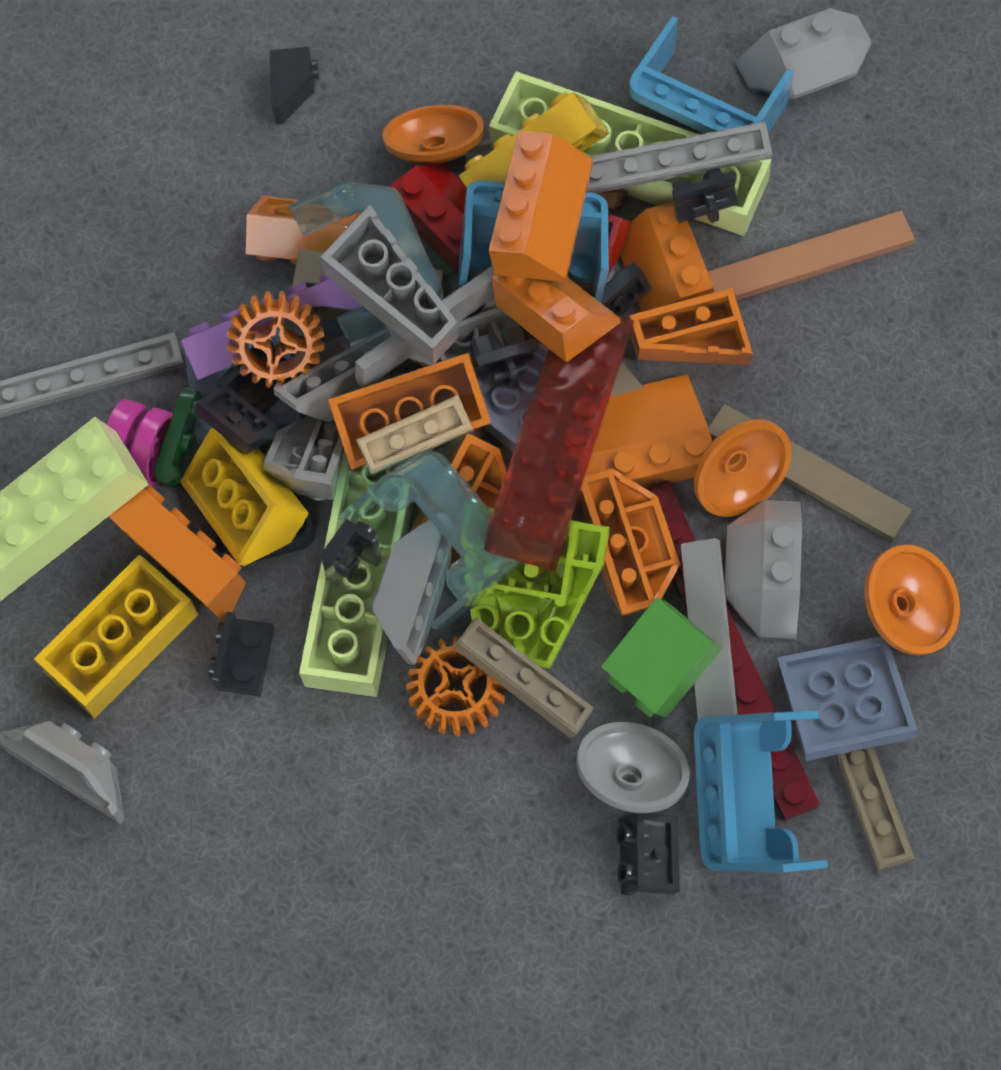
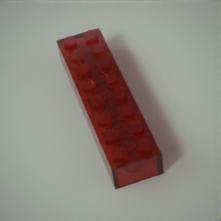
(555, 452)

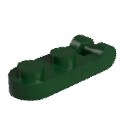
(178, 439)

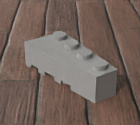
(388, 284)

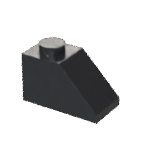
(291, 80)

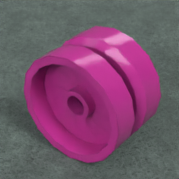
(141, 433)

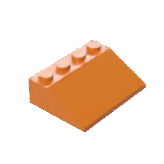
(653, 434)

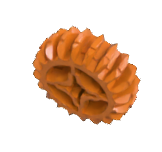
(262, 336)
(443, 696)

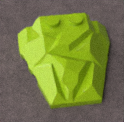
(539, 606)

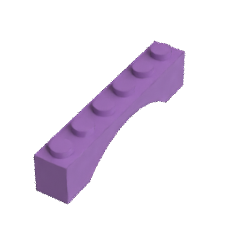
(208, 346)

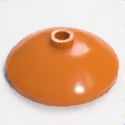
(433, 134)
(742, 467)
(925, 599)

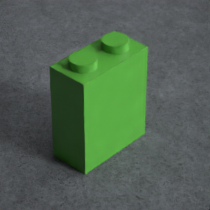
(660, 659)

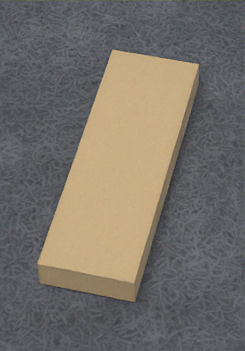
(414, 435)

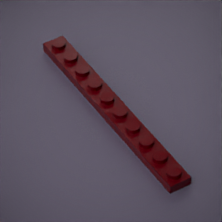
(790, 784)

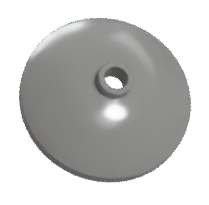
(633, 767)

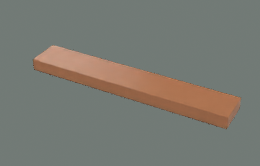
(814, 256)

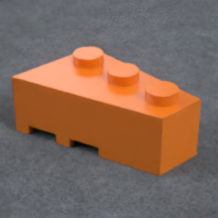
(693, 331)

